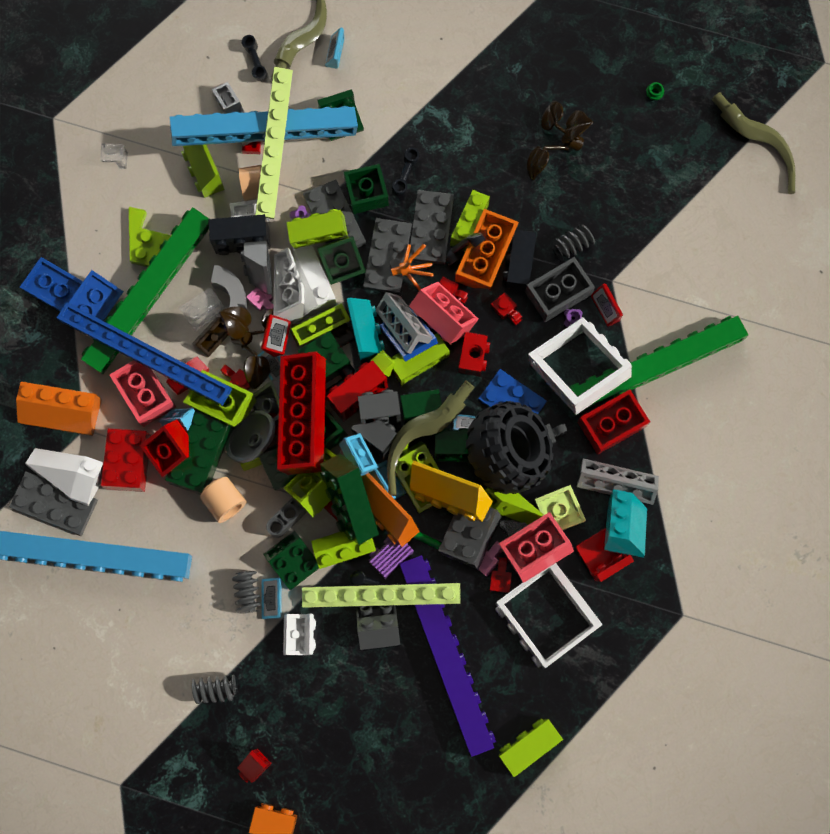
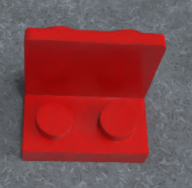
(600, 561)

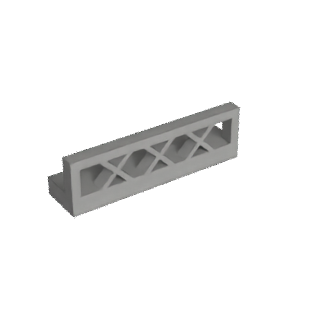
(405, 317)
(602, 482)

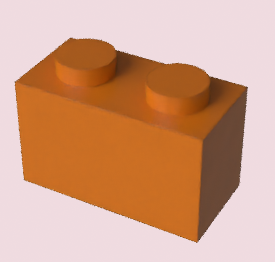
(272, 821)

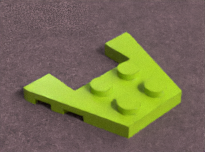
(143, 242)

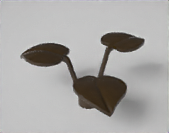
(576, 125)
(236, 325)

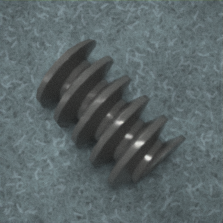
(571, 241)
(246, 592)
(213, 690)

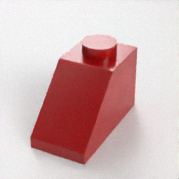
(253, 766)

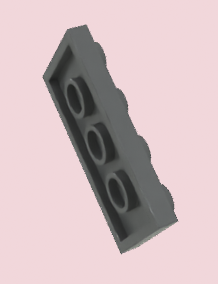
(330, 197)
(431, 226)
(386, 252)
(43, 501)

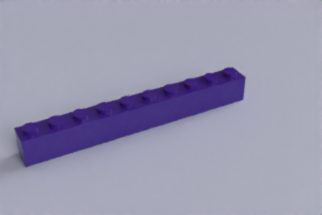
(450, 663)

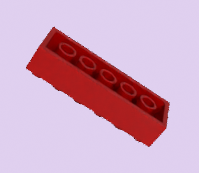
(301, 413)

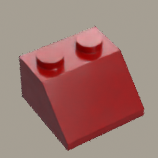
(167, 447)

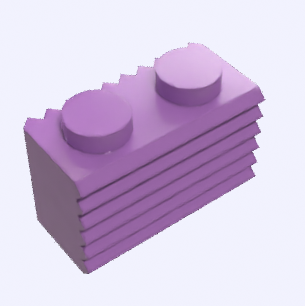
(389, 557)

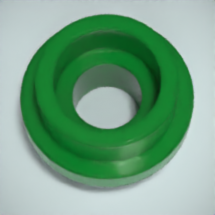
(655, 87)

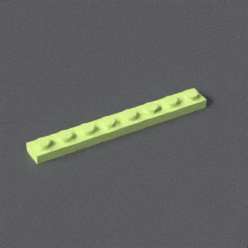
(274, 142)
(381, 595)

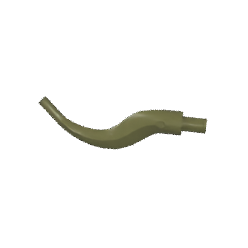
(302, 37)
(758, 132)
(425, 425)

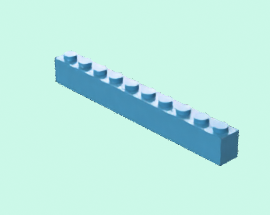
(251, 126)
(95, 555)

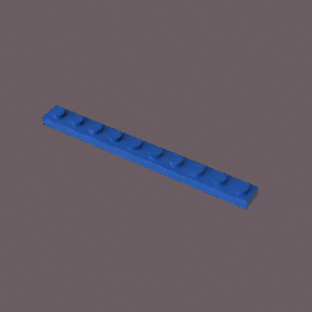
(144, 354)

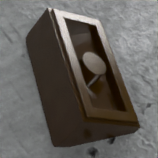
(211, 337)

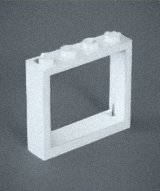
(579, 403)
(575, 598)

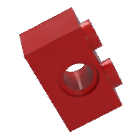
(468, 364)

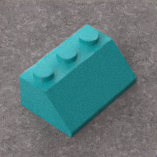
(364, 328)
(626, 524)

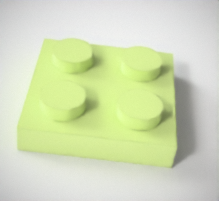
(562, 506)

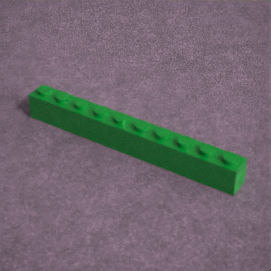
(150, 285)
(671, 358)

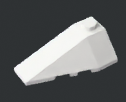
(287, 288)
(317, 290)
(72, 474)

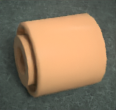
(249, 181)
(222, 499)

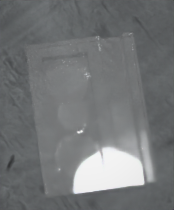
(202, 309)

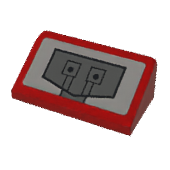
(607, 305)
(276, 335)

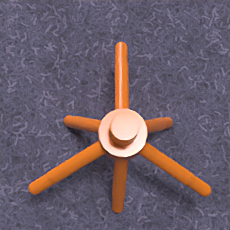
(406, 268)

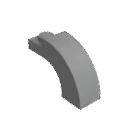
(229, 283)

